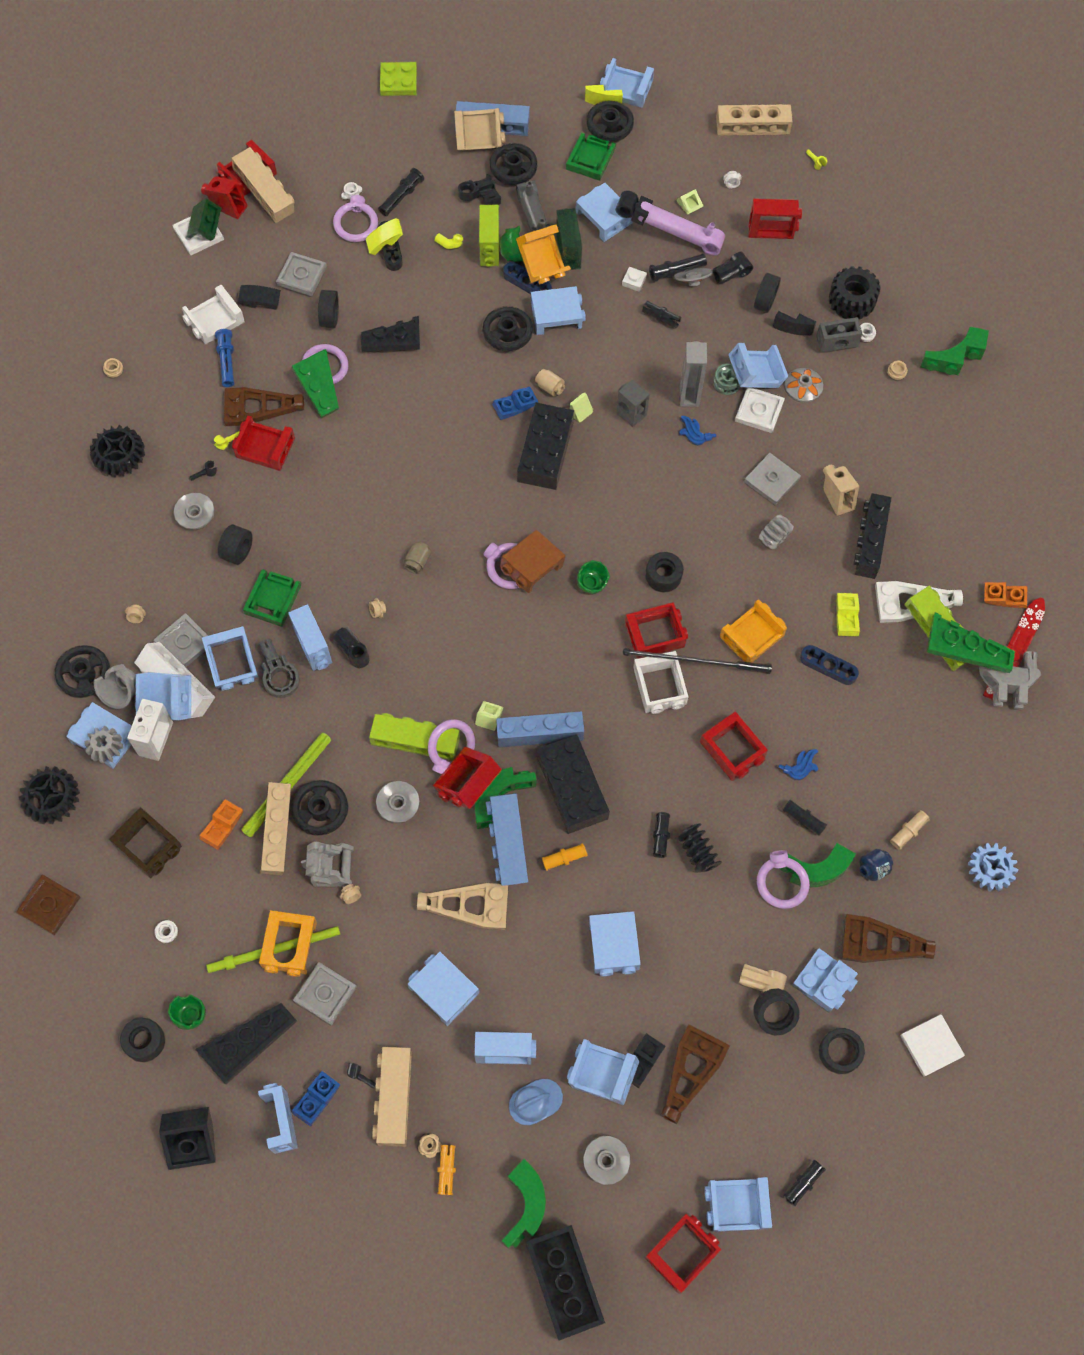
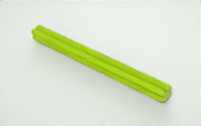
(291, 778)

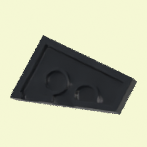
(397, 337)

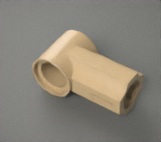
(761, 979)

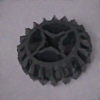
(116, 457)
(50, 780)

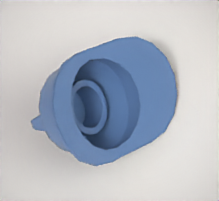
(535, 1101)

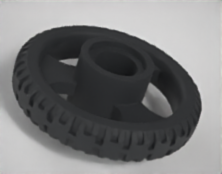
(610, 121)
(513, 164)
(507, 335)
(63, 666)
(336, 816)

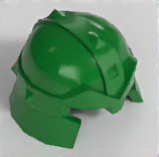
(509, 246)

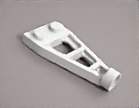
(889, 604)

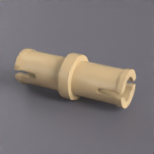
(909, 830)

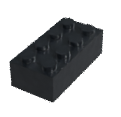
(545, 446)
(572, 784)
(565, 1282)

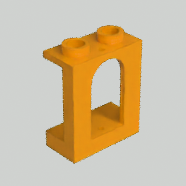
(298, 963)

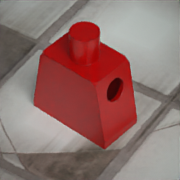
(227, 195)

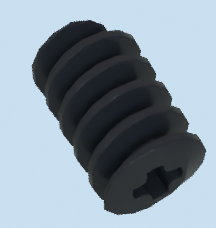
(697, 849)

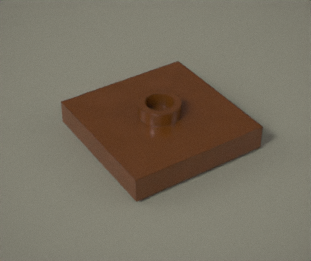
(48, 904)

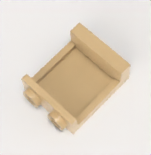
(479, 129)

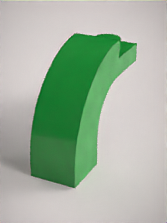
(502, 784)
(825, 871)
(533, 1192)

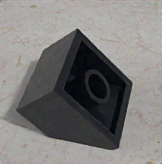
(187, 1138)

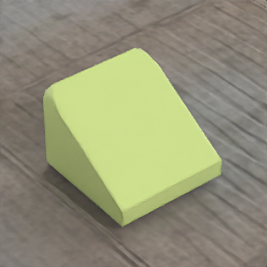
(690, 202)
(581, 407)
(487, 715)

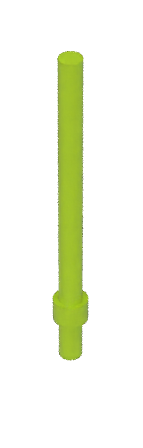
(230, 962)

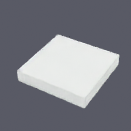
(197, 242)
(759, 409)
(932, 1045)

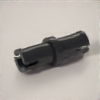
(661, 314)
(804, 817)
(661, 835)
(804, 1182)

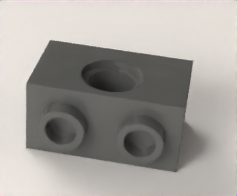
(839, 334)
(632, 402)

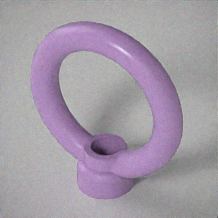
(356, 204)
(336, 351)
(492, 554)
(440, 764)
(780, 859)

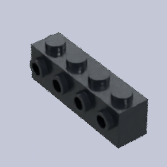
(873, 535)

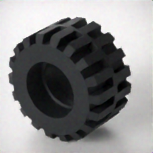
(854, 280)

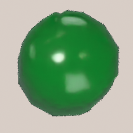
(593, 577)
(187, 1012)

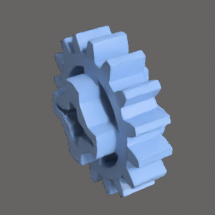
(985, 863)

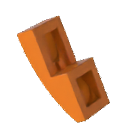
(222, 824)

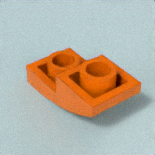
(1007, 596)

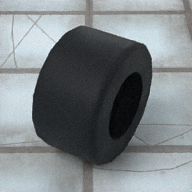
(235, 544)
(669, 561)
(132, 1029)

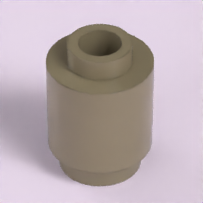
(417, 557)

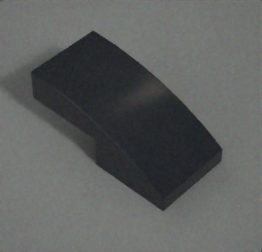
(258, 295)
(800, 326)
(647, 1054)

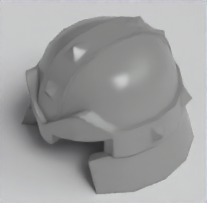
(117, 686)

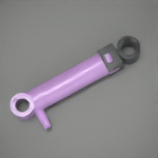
(643, 211)

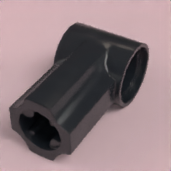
(736, 266)
(351, 647)

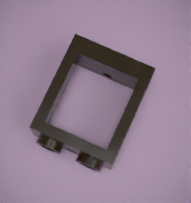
(131, 828)

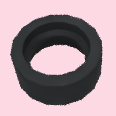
(767, 292)
(328, 308)
(784, 1025)
(852, 1037)

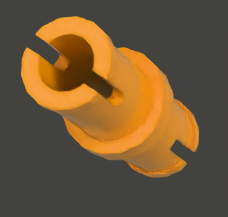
(564, 856)
(446, 1170)

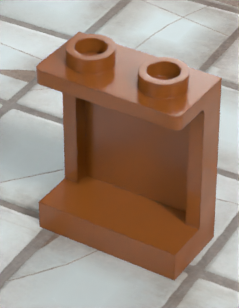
(531, 560)

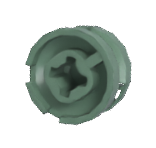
(726, 379)

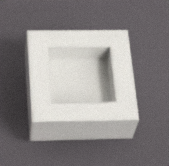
(634, 279)

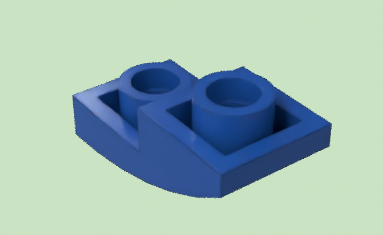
(515, 404)
(316, 1098)

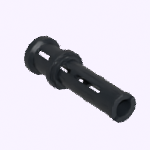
(406, 187)
(670, 268)

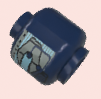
(876, 865)

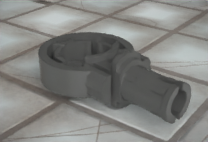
(272, 659)

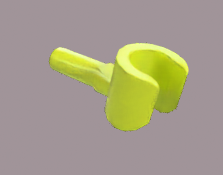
(818, 160)
(222, 443)

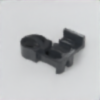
(485, 187)

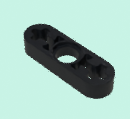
(393, 251)

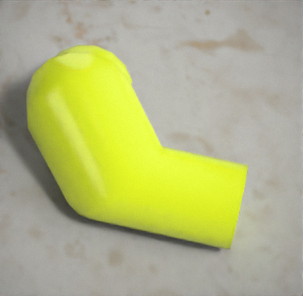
(447, 243)

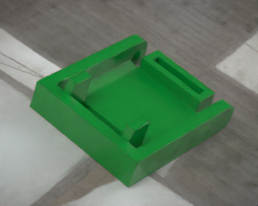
(590, 157)
(274, 595)

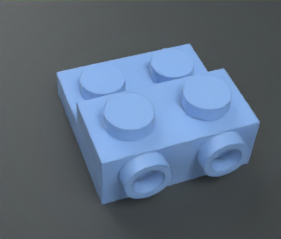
(826, 980)

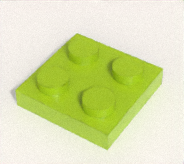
(398, 78)

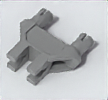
(1015, 682)

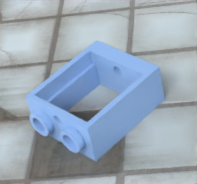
(222, 638)
(310, 638)
(504, 1048)

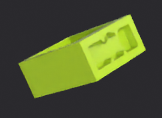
(489, 235)

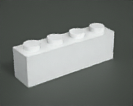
(159, 660)

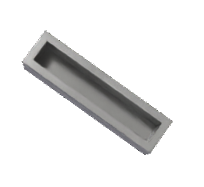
(693, 374)

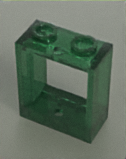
(569, 238)

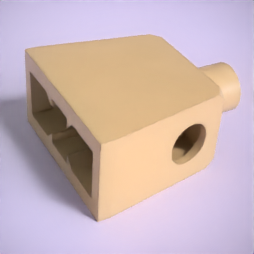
(840, 489)

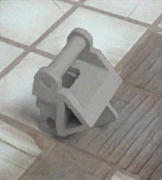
(319, 864)

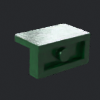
(204, 220)

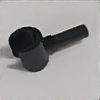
(209, 472)
(354, 1073)

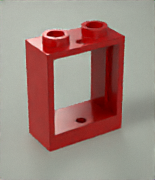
(774, 228)
(668, 610)
(708, 741)
(458, 770)
(666, 1271)

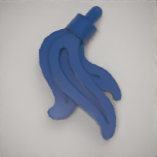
(693, 432)
(803, 765)

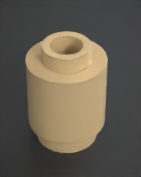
(550, 382)

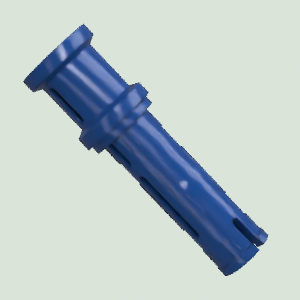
(225, 350)

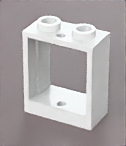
(651, 664)
(152, 732)

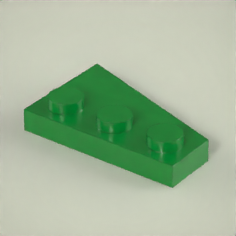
(317, 382)

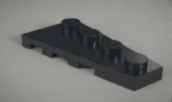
(239, 1047)

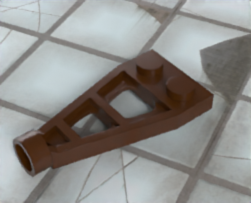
(236, 399)
(855, 941)
(703, 1046)

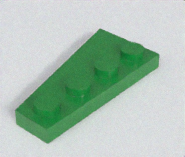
(957, 643)

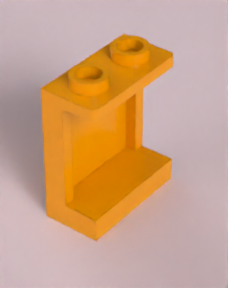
(542, 255)
(754, 632)

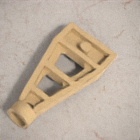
(494, 909)

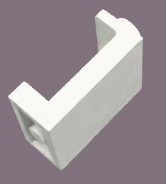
(212, 315)

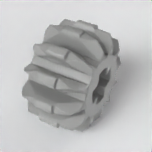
(776, 531)
(102, 752)

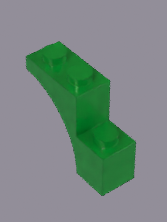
(952, 360)

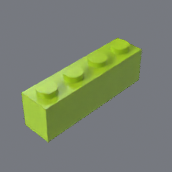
(922, 608)
(412, 736)

